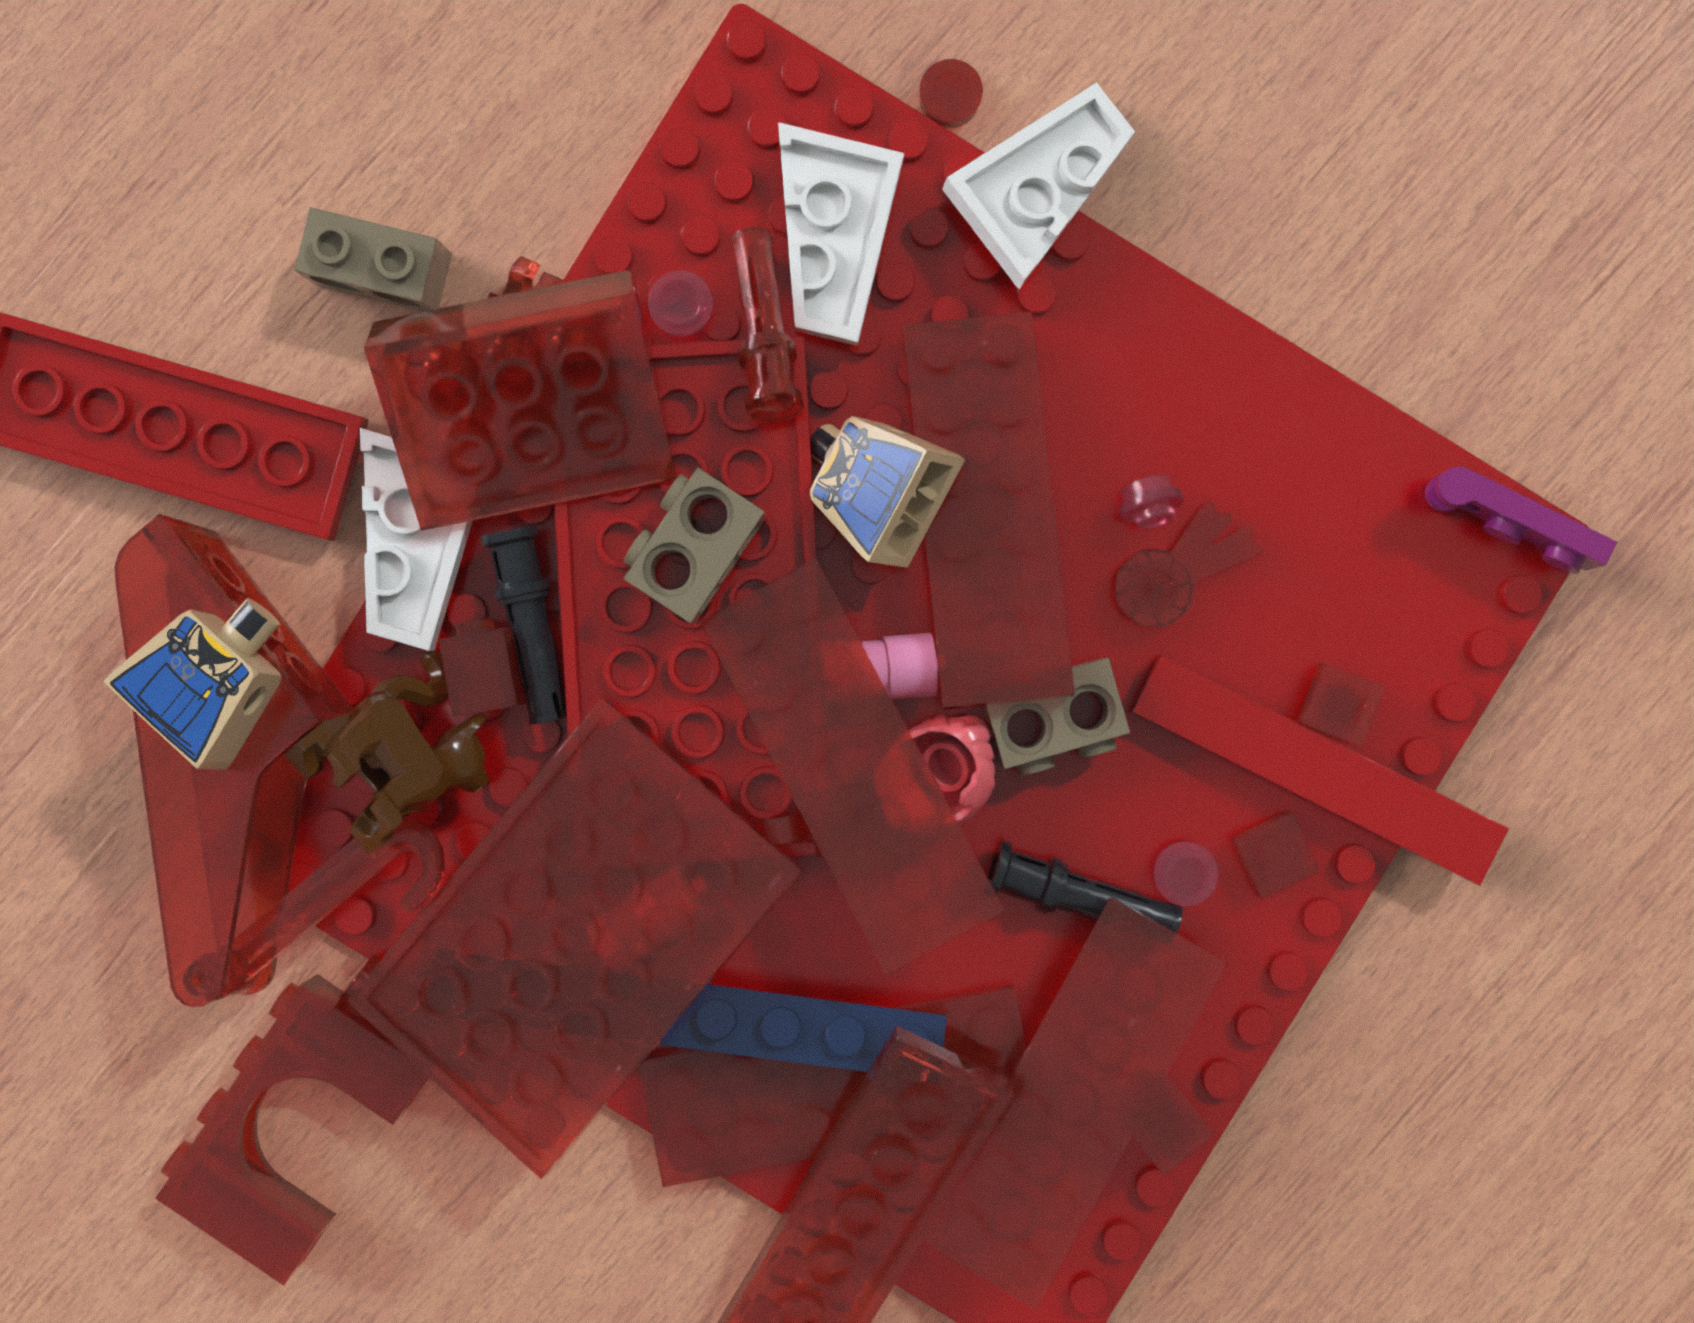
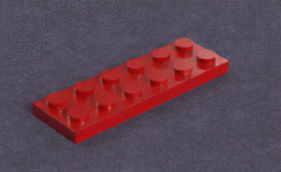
(175, 428)

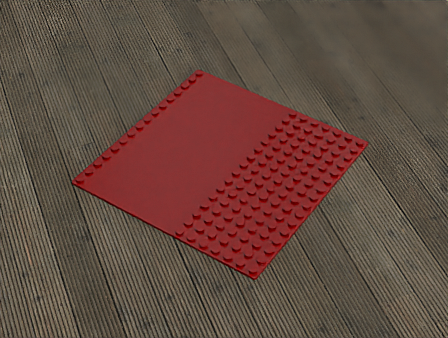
(1133, 386)

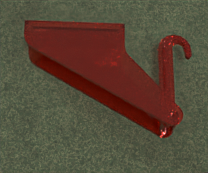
(231, 834)

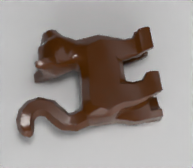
(392, 755)

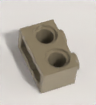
(373, 260)
(709, 554)
(1057, 728)

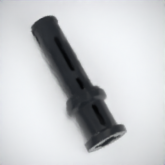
(523, 593)
(1055, 887)

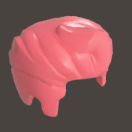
(959, 760)

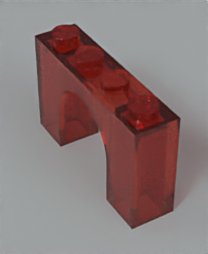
(223, 1175)

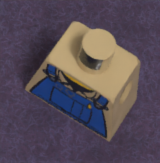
(880, 486)
(202, 682)

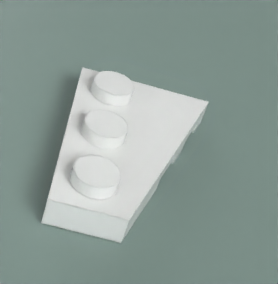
(1039, 179)
(836, 226)
(405, 568)

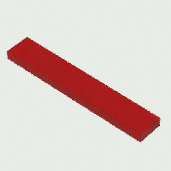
(1319, 770)

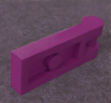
(1518, 518)

